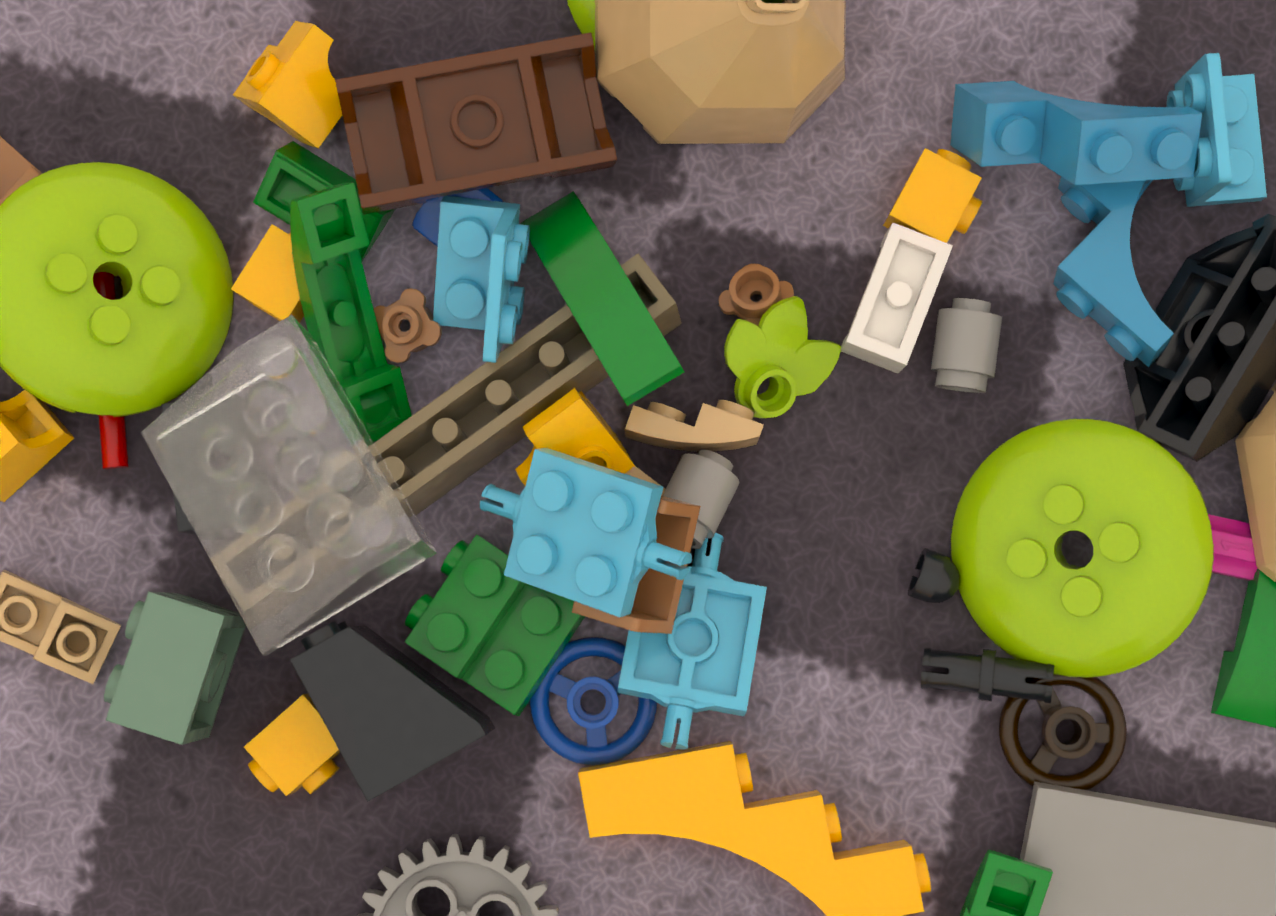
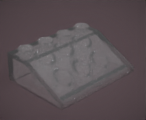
(285, 486)

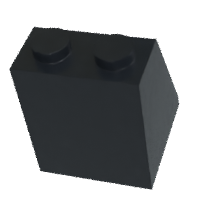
(383, 706)

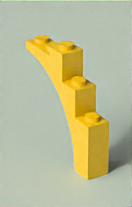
(700, 799)

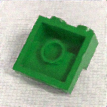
(490, 626)

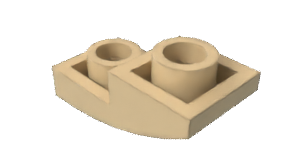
(716, 428)
(54, 628)

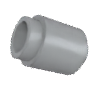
(966, 346)
(705, 482)

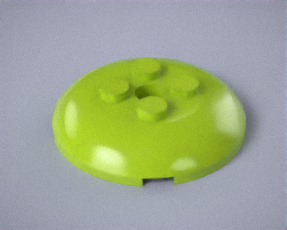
(98, 351)
(1145, 535)

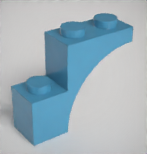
(1073, 137)
(1100, 274)

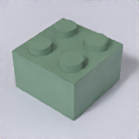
(174, 667)

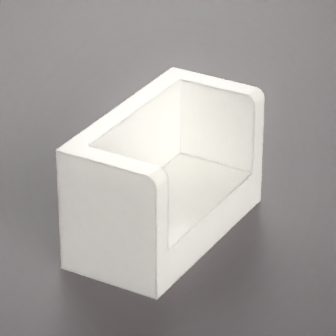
(896, 298)

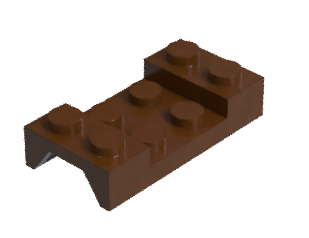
(475, 122)

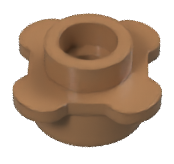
(749, 281)
(422, 330)

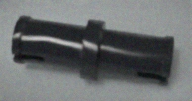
(986, 675)

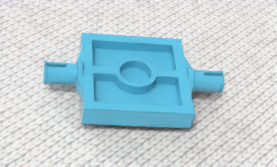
(584, 531)
(708, 654)

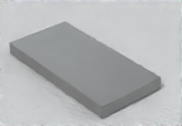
(1147, 857)

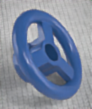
(597, 750)

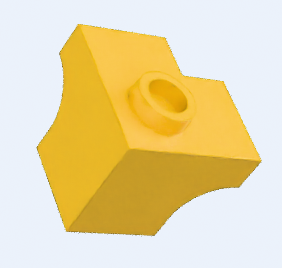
(295, 85)
(576, 430)
(27, 440)

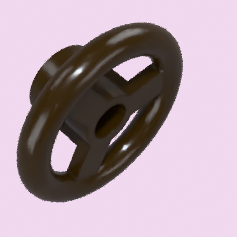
(1084, 738)

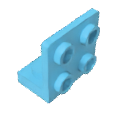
(1229, 144)
(477, 269)

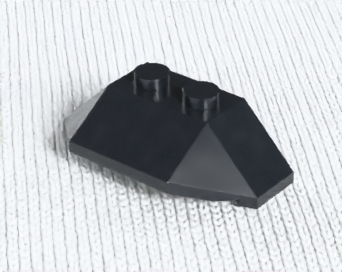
(1220, 347)

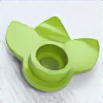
(778, 352)

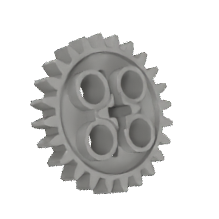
(464, 876)

